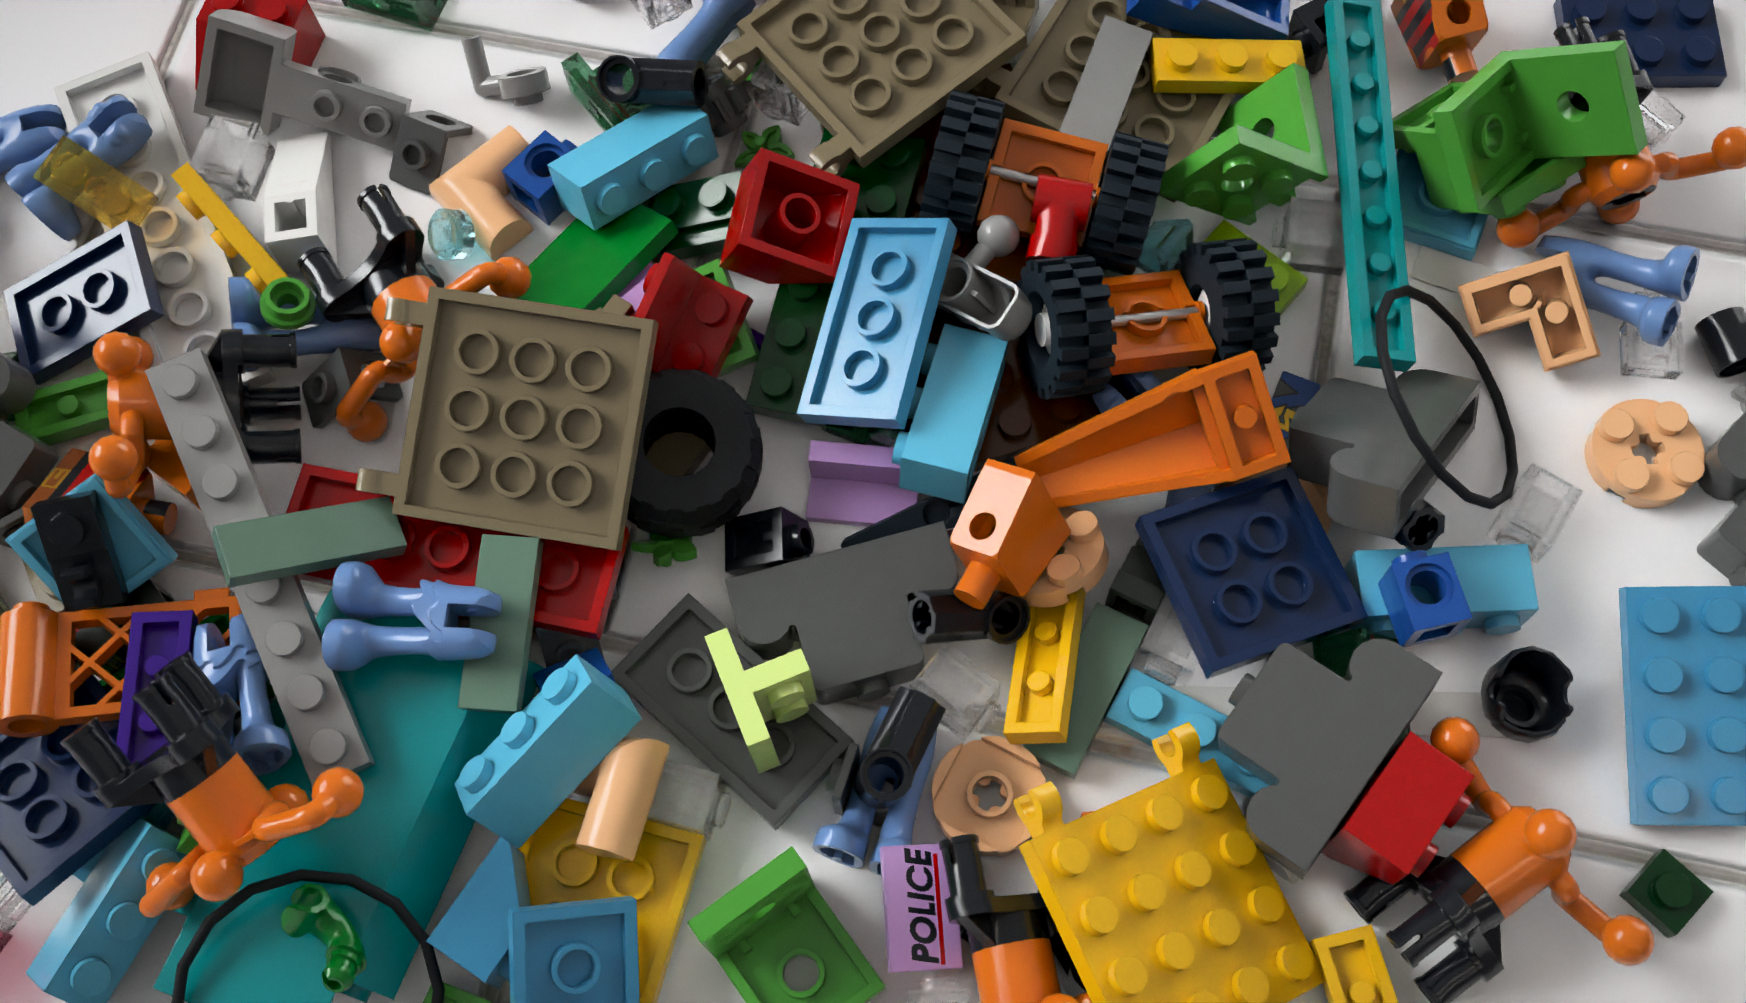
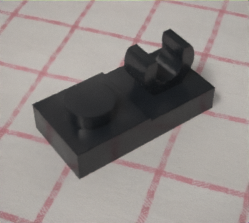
(80, 551)

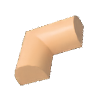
(481, 189)
(1543, 294)
(621, 797)

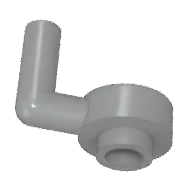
(521, 85)

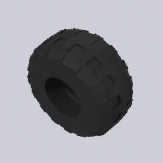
(715, 494)

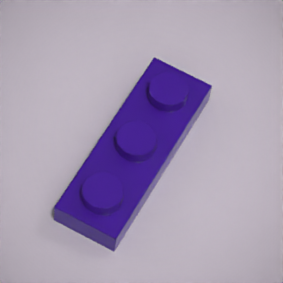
(152, 644)

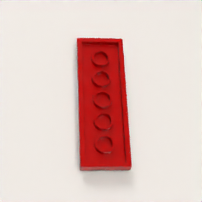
(573, 578)

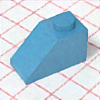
(477, 922)

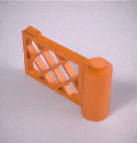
(41, 655)

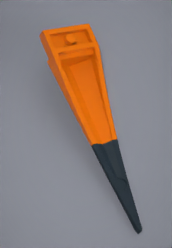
(1179, 435)

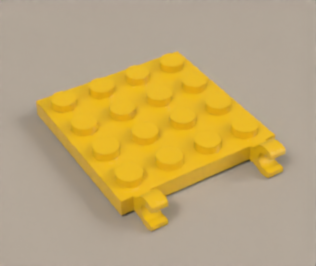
(1167, 891)

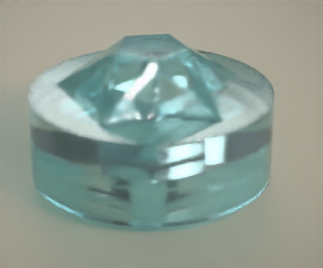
(451, 234)

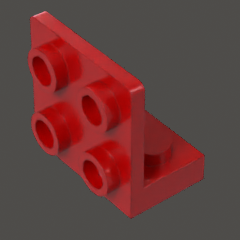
(694, 317)

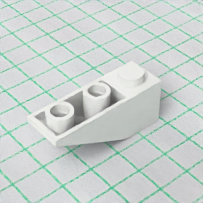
(300, 199)

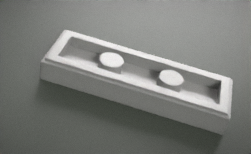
(1106, 81)

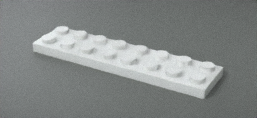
(184, 257)

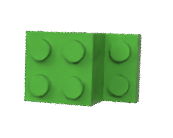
(1416, 134)

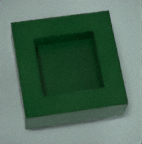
(1666, 893)

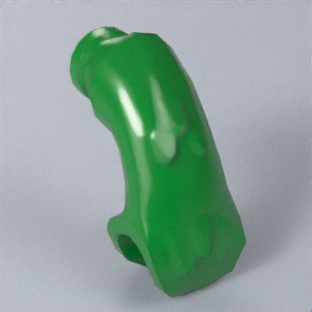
(319, 915)

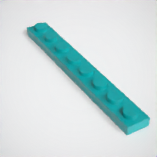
(1368, 180)

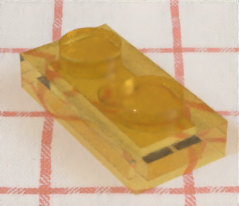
(94, 185)

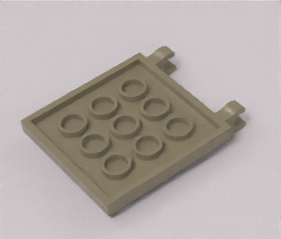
(1053, 62)
(872, 64)
(521, 417)

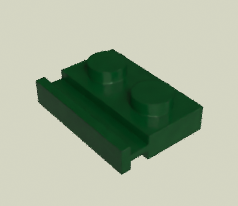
(699, 212)

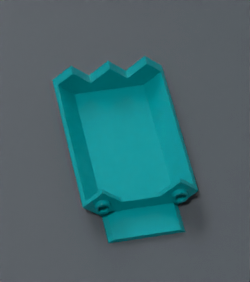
(397, 839)

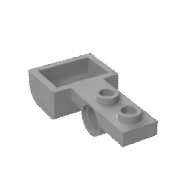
(252, 79)

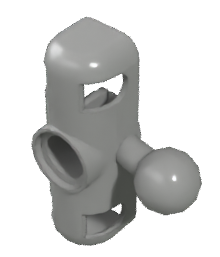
(981, 296)

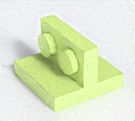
(765, 692)

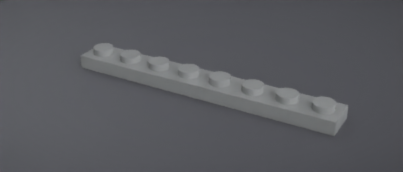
(273, 609)

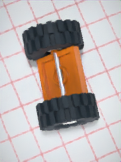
(965, 162)
(1102, 327)

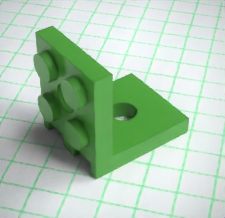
(1523, 112)
(1245, 166)
(774, 921)

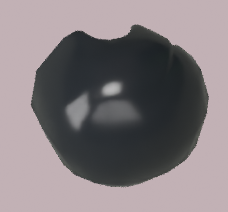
(1527, 694)

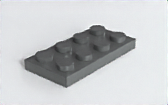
(682, 690)

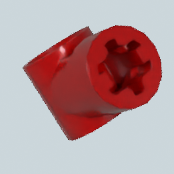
(1059, 213)

